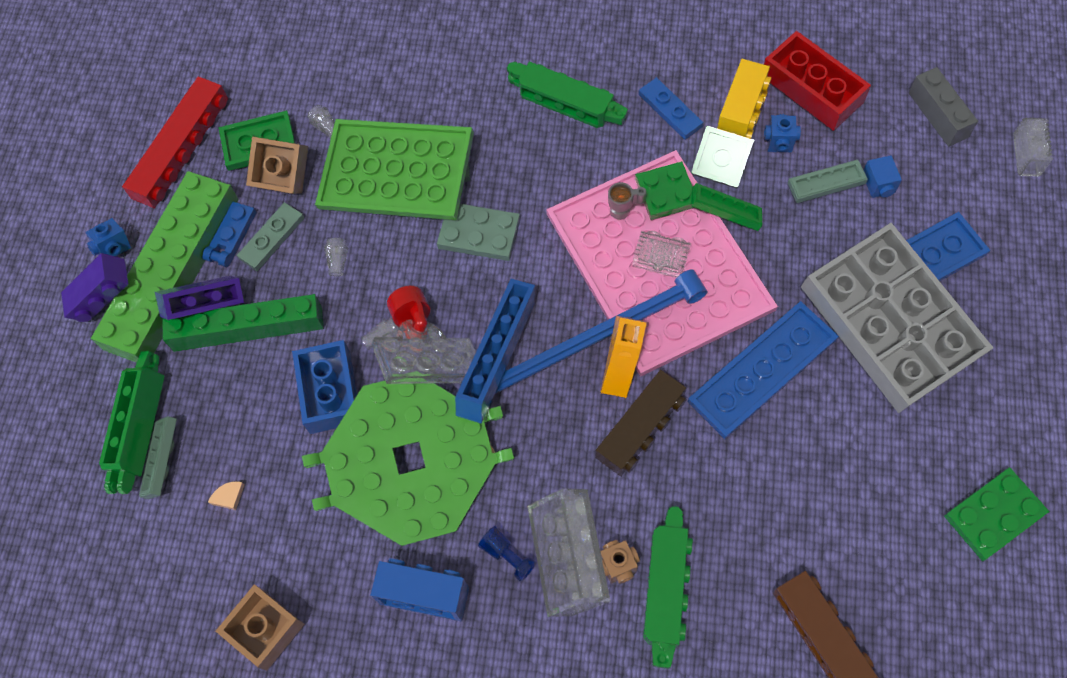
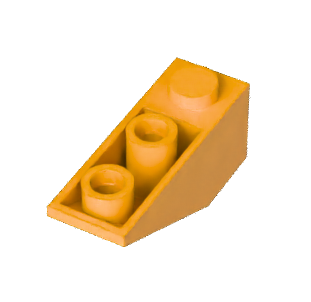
(622, 355)

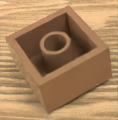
(277, 165)
(260, 627)

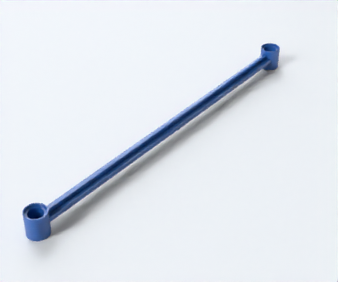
(687, 287)

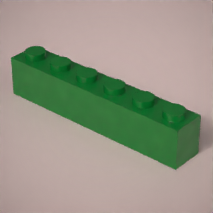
(244, 323)

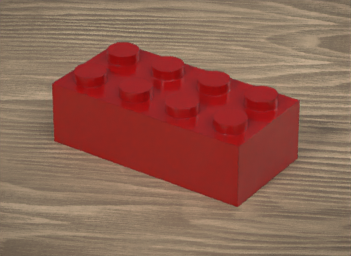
(816, 80)

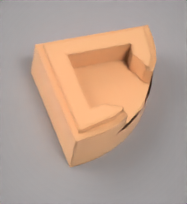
(227, 495)

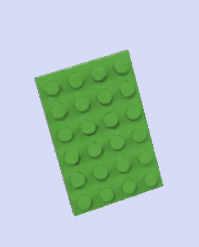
(395, 169)

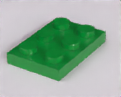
(237, 137)
(996, 514)

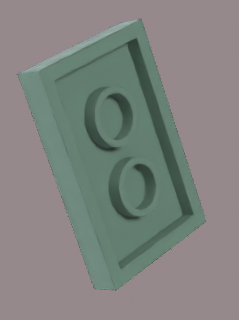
(480, 232)

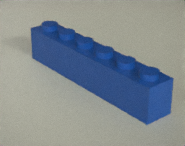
(495, 351)

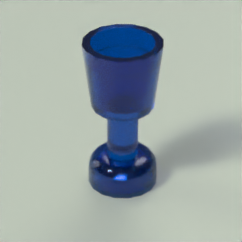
(499, 546)

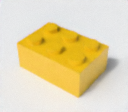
(745, 99)

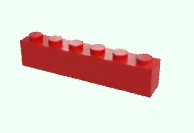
(175, 142)

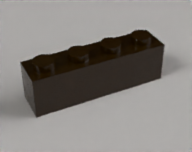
(640, 423)

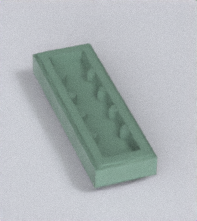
(827, 181)
(270, 236)
(156, 465)

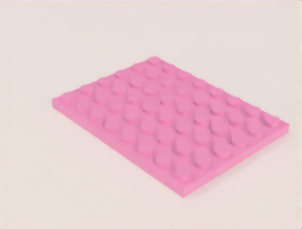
(605, 253)

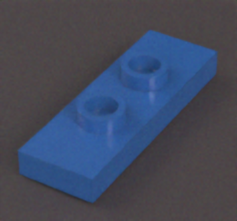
(670, 108)

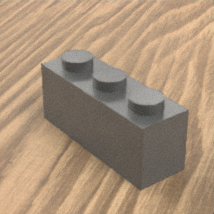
(943, 106)

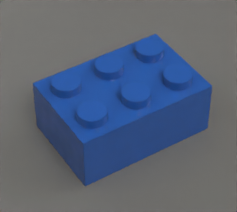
(324, 384)
(420, 589)

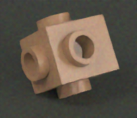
(619, 572)

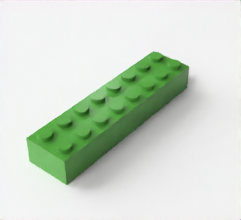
(166, 261)

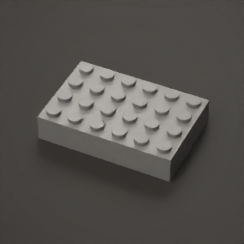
(895, 317)

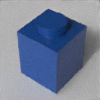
(882, 176)

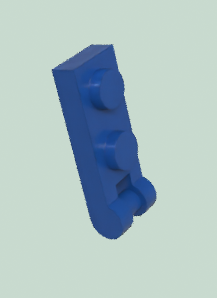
(230, 234)

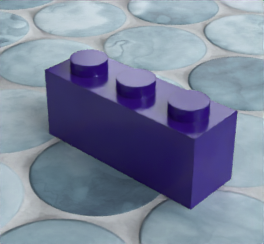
(94, 287)
(199, 297)

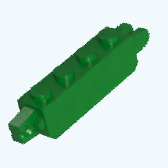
(566, 94)
(131, 424)
(665, 588)

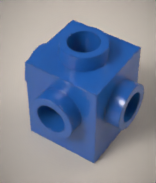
(782, 133)
(107, 239)

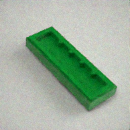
(726, 207)

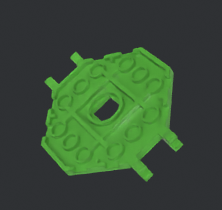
(365, 471)

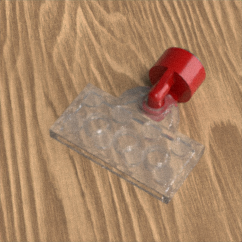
(419, 349)

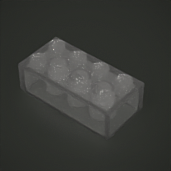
(568, 553)

